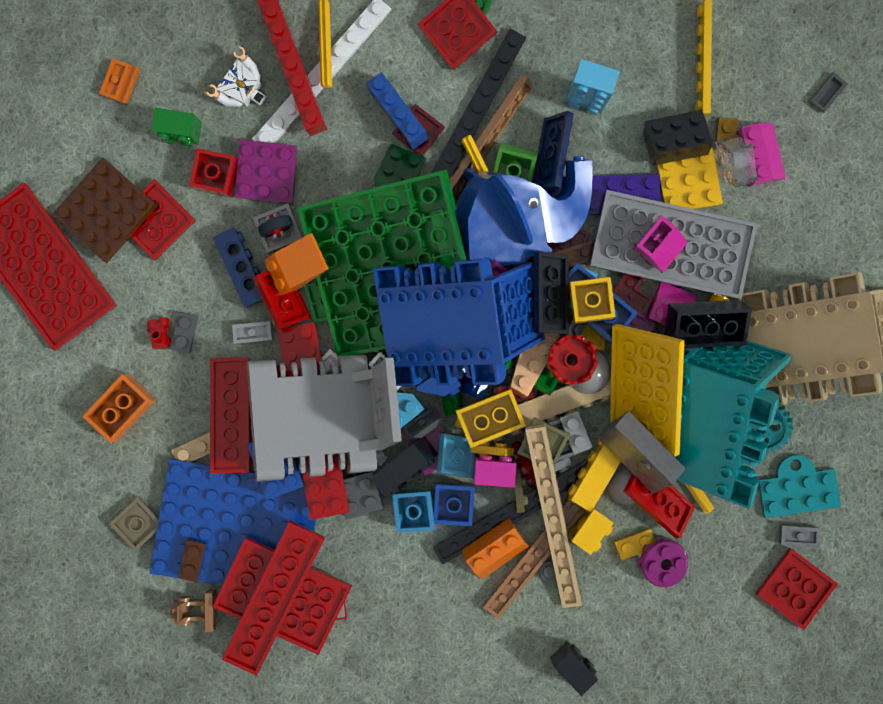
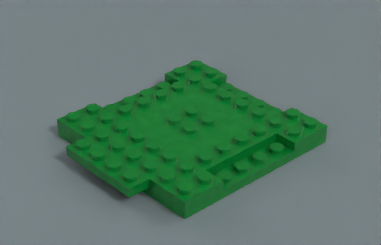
(371, 229)

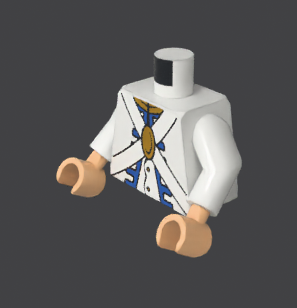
(240, 84)

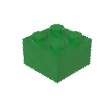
(176, 126)

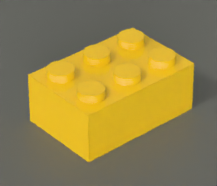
(490, 418)

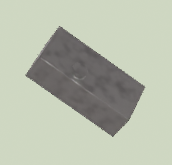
(641, 453)

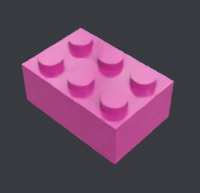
(494, 471)

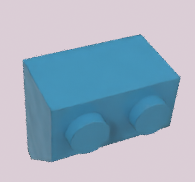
(413, 510)

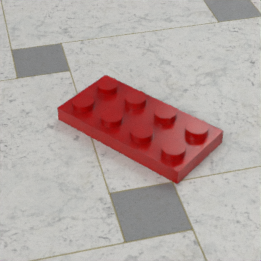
(665, 506)

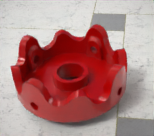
(585, 359)

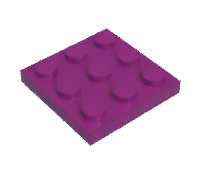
(266, 171)

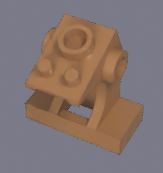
(181, 611)

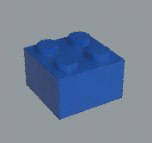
(454, 504)

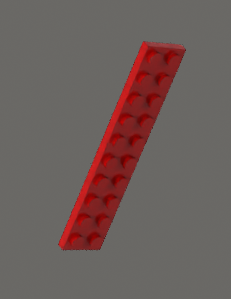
(325, 493)

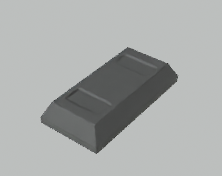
(828, 92)

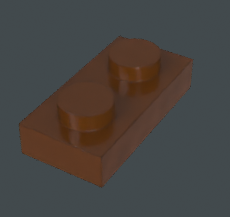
(192, 560)

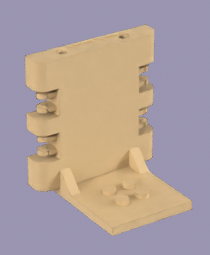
(824, 337)

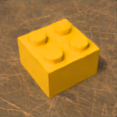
(592, 300)
(590, 530)

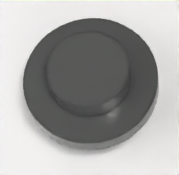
(547, 571)

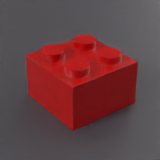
(214, 173)

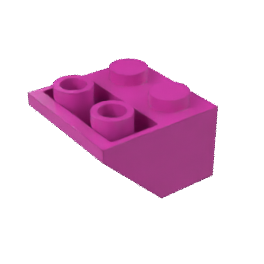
(661, 244)

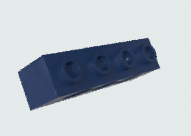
(224, 243)

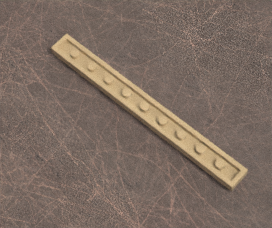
(553, 515)

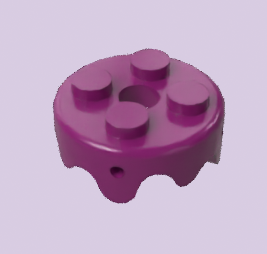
(655, 553)

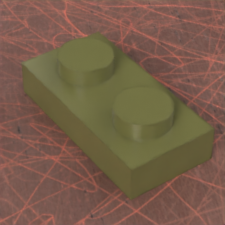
(521, 498)

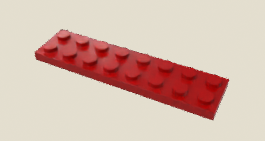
(273, 598)

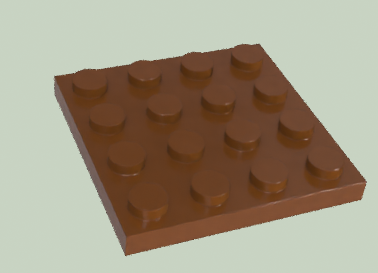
(104, 210)

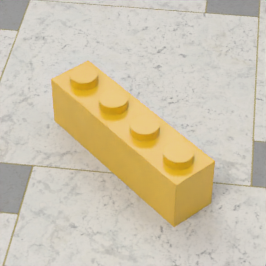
(593, 478)

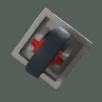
(277, 228)

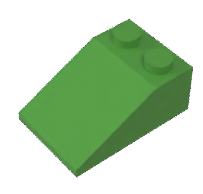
(516, 161)

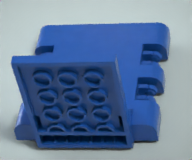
(455, 322)

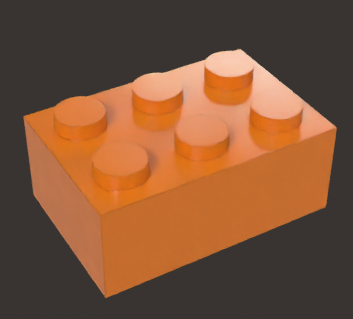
(119, 408)

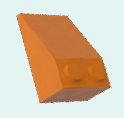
(296, 264)

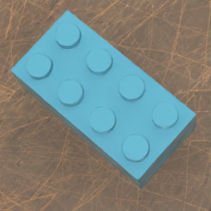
(591, 87)

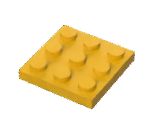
(691, 182)

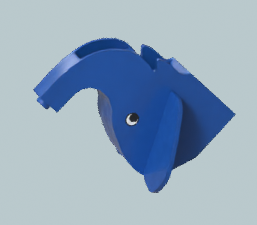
(514, 218)

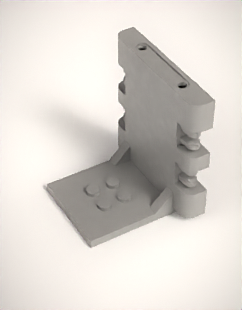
(321, 415)

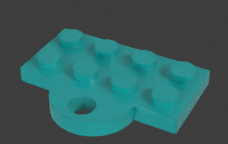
(798, 489)

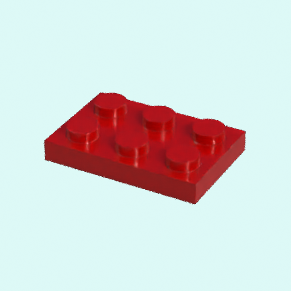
(284, 308)

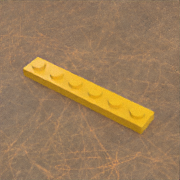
(704, 49)

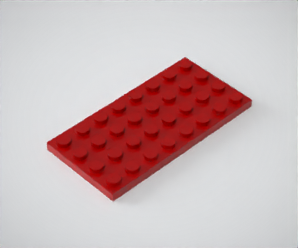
(47, 271)

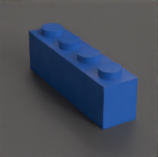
(397, 111)

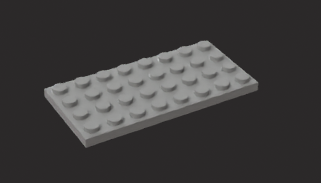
(710, 262)

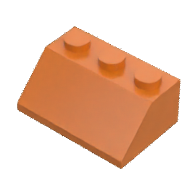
(494, 549)

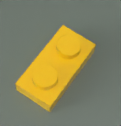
(500, 449)
(633, 544)

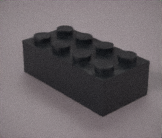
(709, 323)

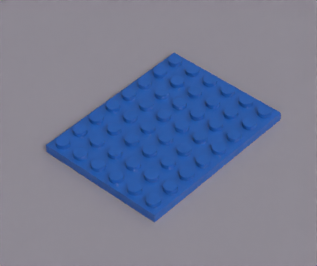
(220, 513)

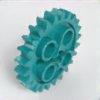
(778, 433)

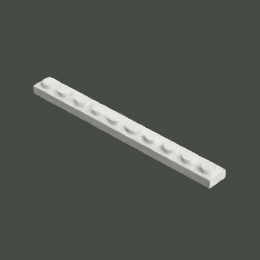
(340, 54)

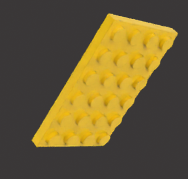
(648, 382)

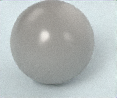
(598, 379)
(617, 485)

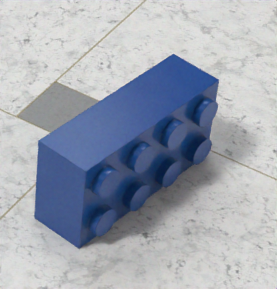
(623, 312)

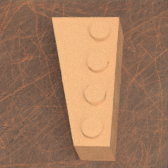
(529, 366)

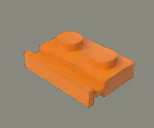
(119, 81)

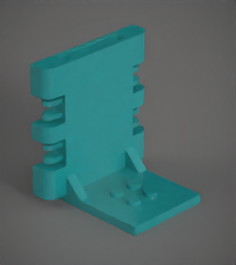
(719, 409)

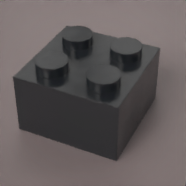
(574, 669)

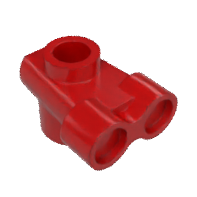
(158, 333)

